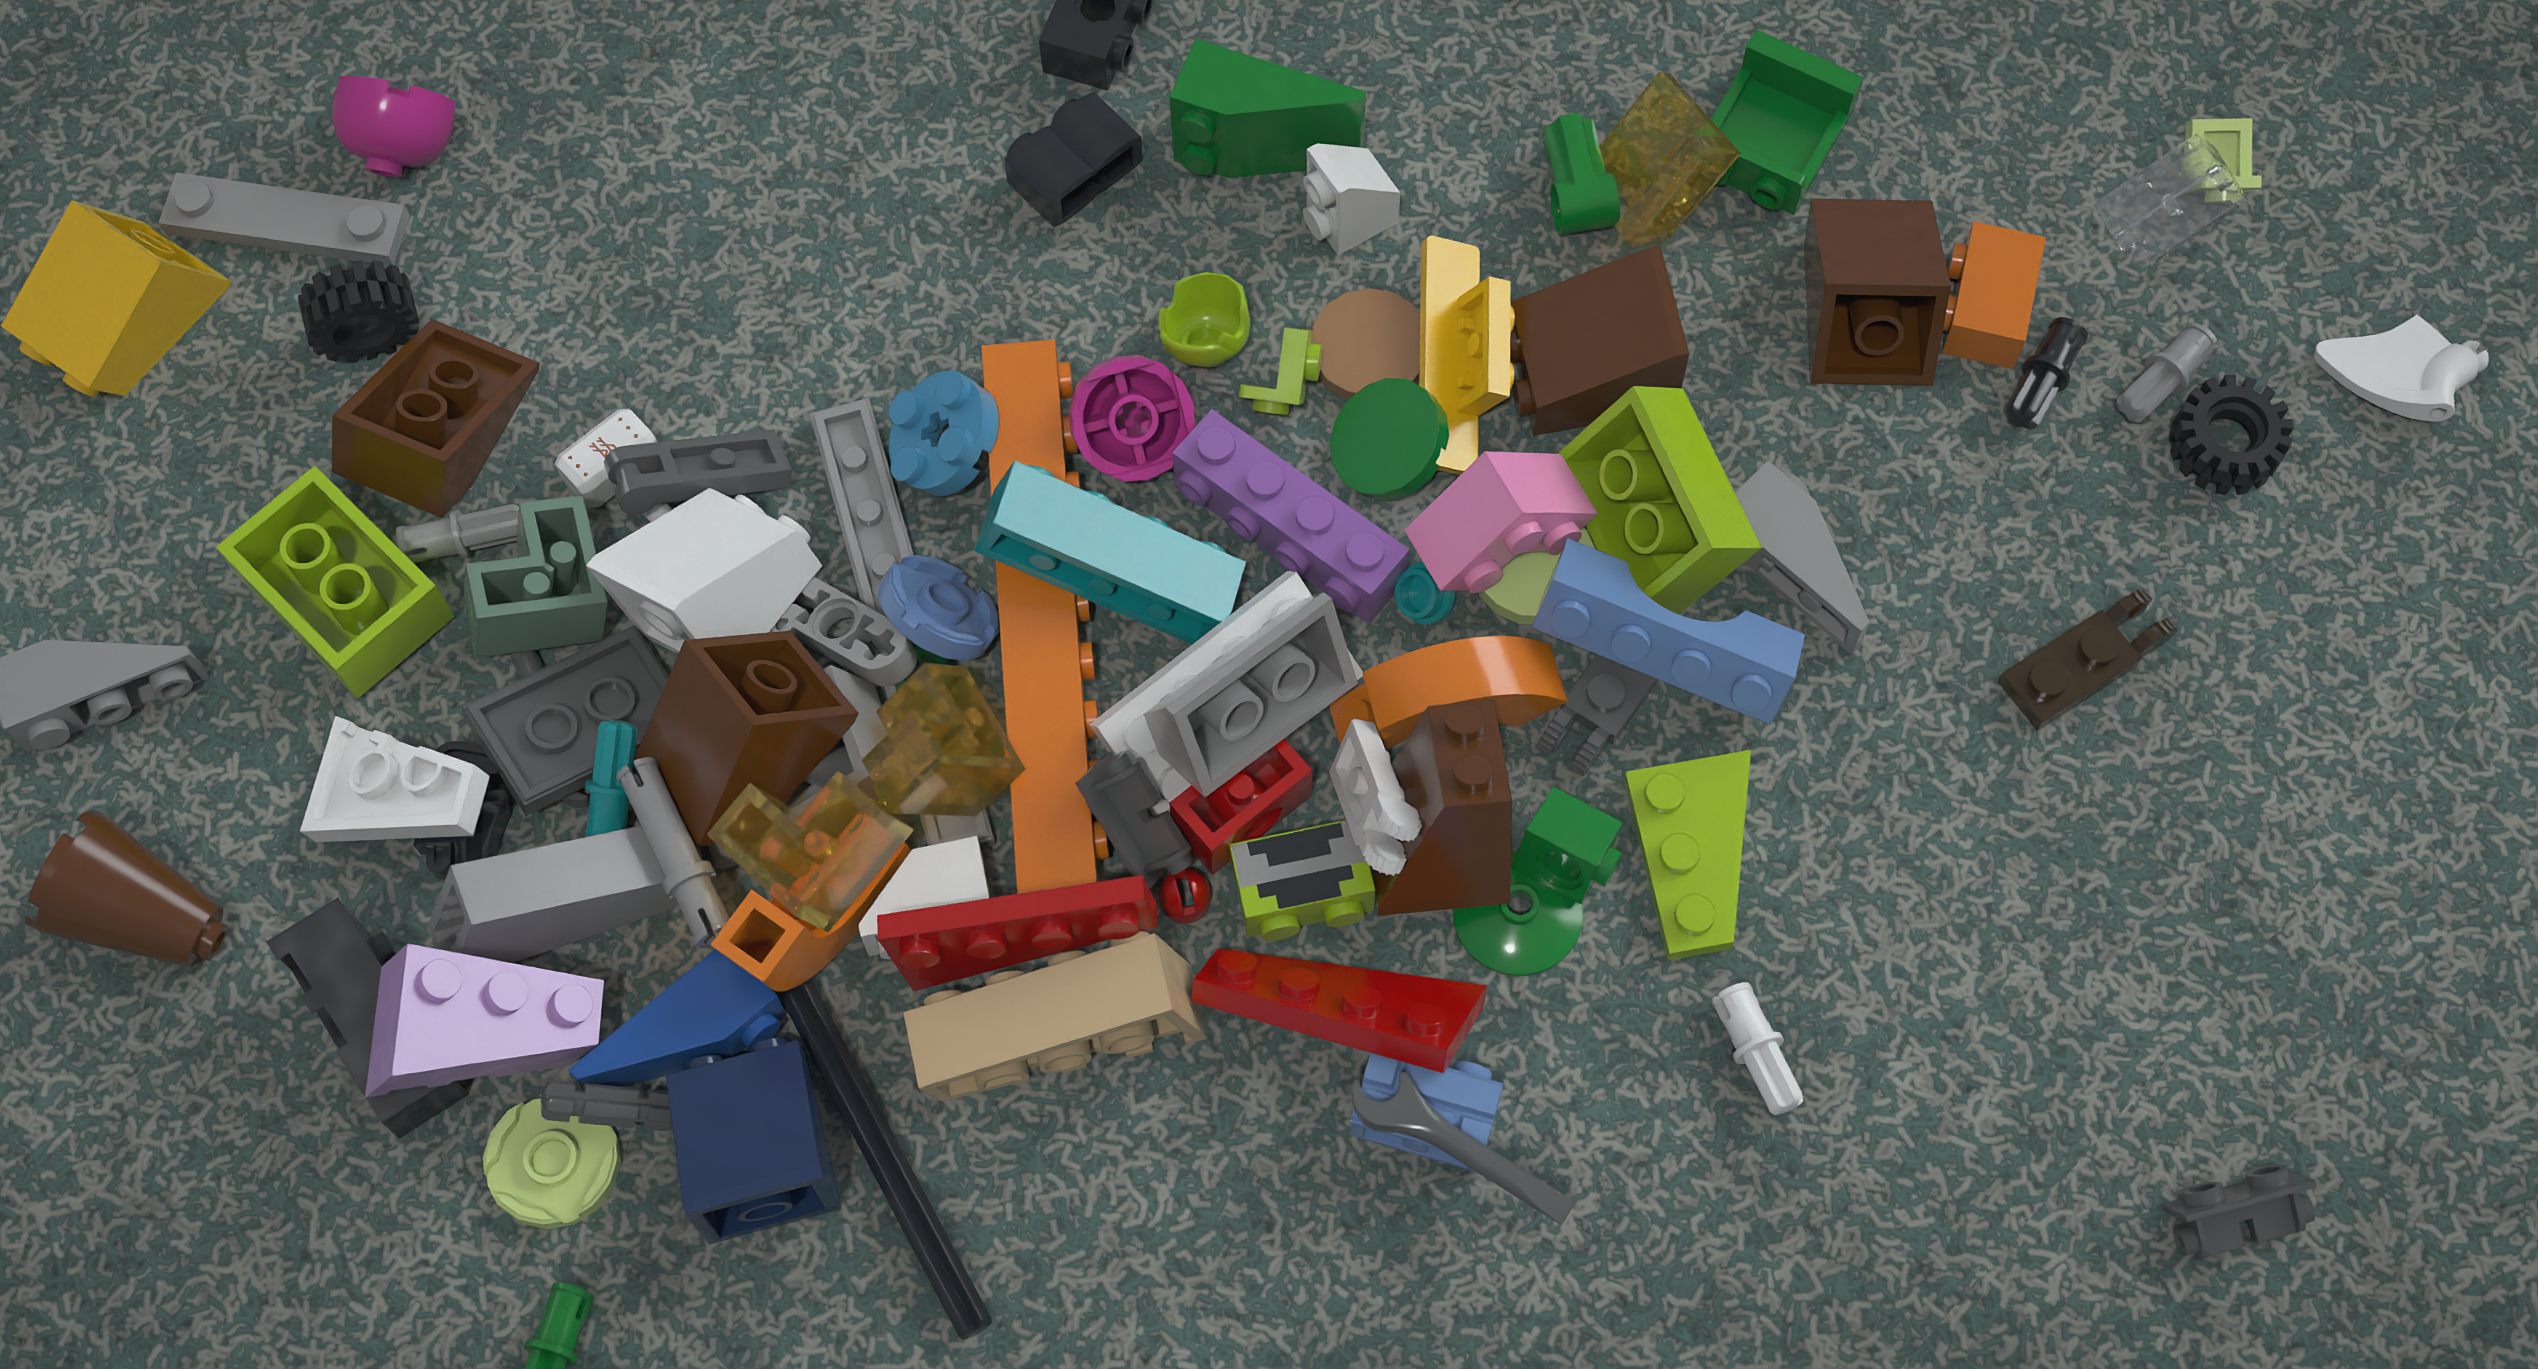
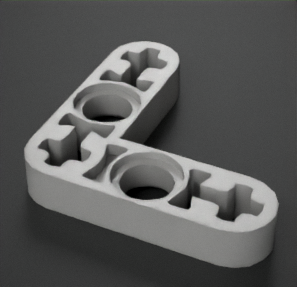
(852, 648)

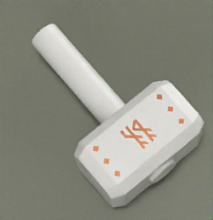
(583, 462)

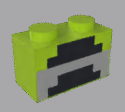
(1301, 880)

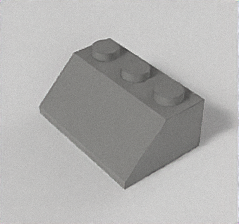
(1254, 695)

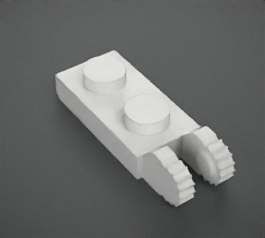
(1373, 798)

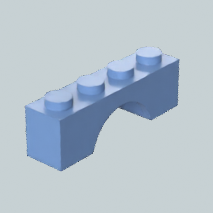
(1732, 662)

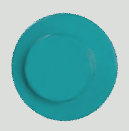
(1420, 596)

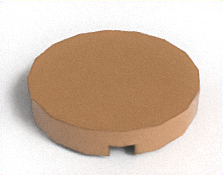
(1367, 339)

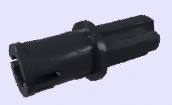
(2046, 373)

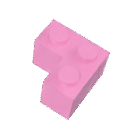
(1498, 511)

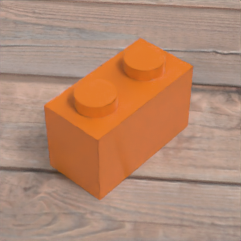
(1992, 294)

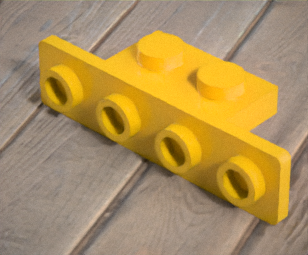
(1463, 343)

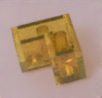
(940, 747)
(815, 859)

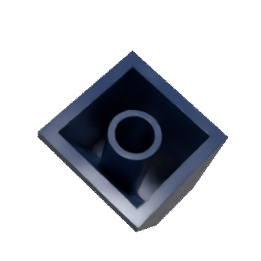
(750, 1141)

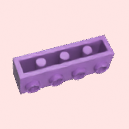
(1289, 516)

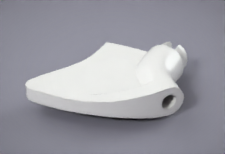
(2404, 369)

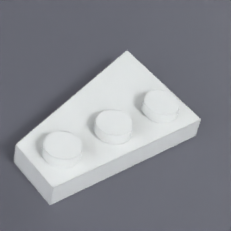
(390, 790)

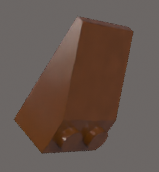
(430, 417)

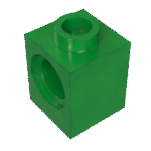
(1569, 846)

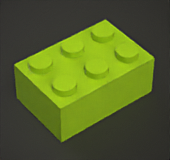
(1661, 496)
(336, 581)

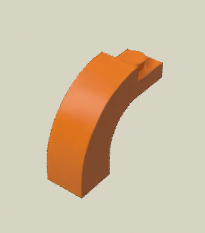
(1506, 669)
(786, 949)

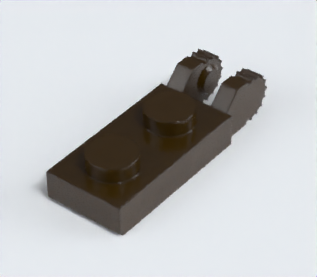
(2082, 661)

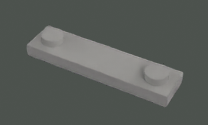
(284, 219)

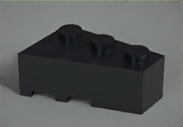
(340, 977)

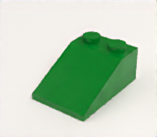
(1256, 116)

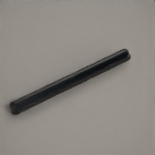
(887, 1161)

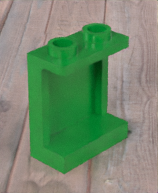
(1783, 120)

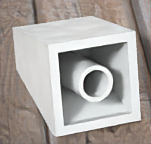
(707, 570)

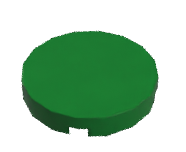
(1389, 439)

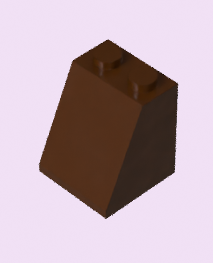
(1874, 291)
(1595, 340)
(739, 717)
(1462, 793)

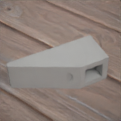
(78, 684)

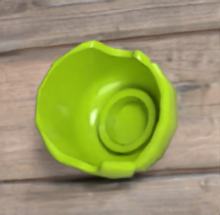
(1205, 320)

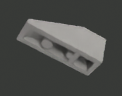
(1801, 555)

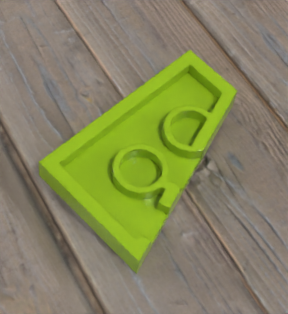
(1691, 847)

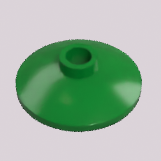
(1523, 942)

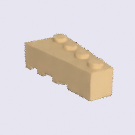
(1053, 1017)

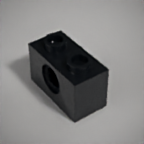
(1091, 50)

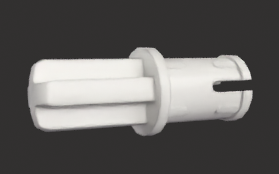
(1758, 1047)

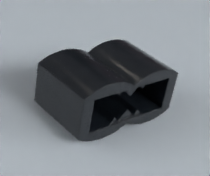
(1072, 158)

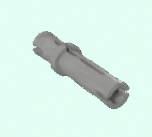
(687, 876)

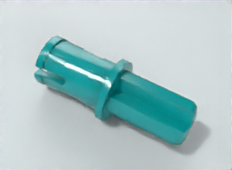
(608, 799)

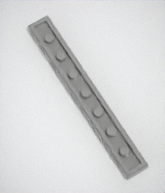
(874, 541)

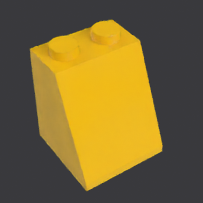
(109, 299)

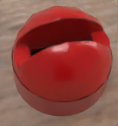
(1171, 900)

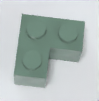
(544, 593)

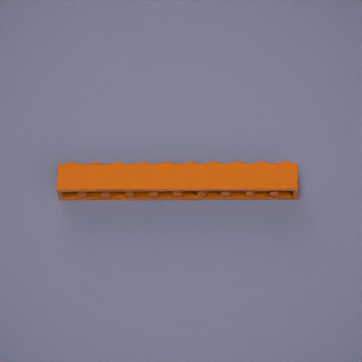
(1040, 639)

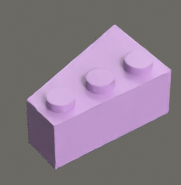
(475, 1017)

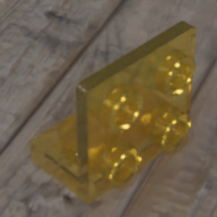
(1664, 159)

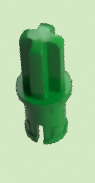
(559, 1328)

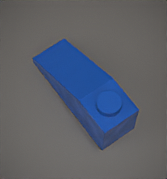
(703, 1013)

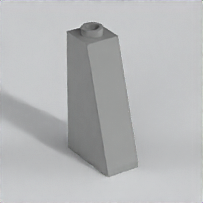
(548, 896)

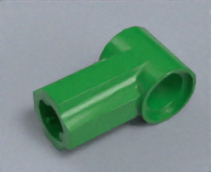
(1580, 188)

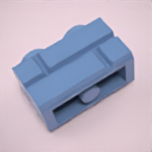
(1460, 1095)

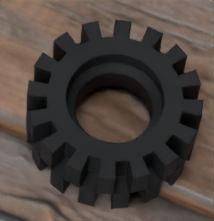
(358, 311)
(2241, 405)

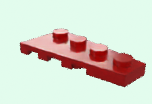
(999, 932)
(1357, 1007)

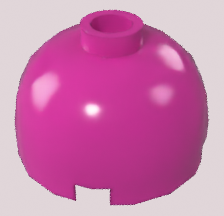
(391, 124)
(1130, 417)

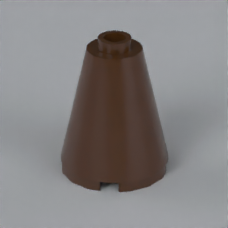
(123, 898)

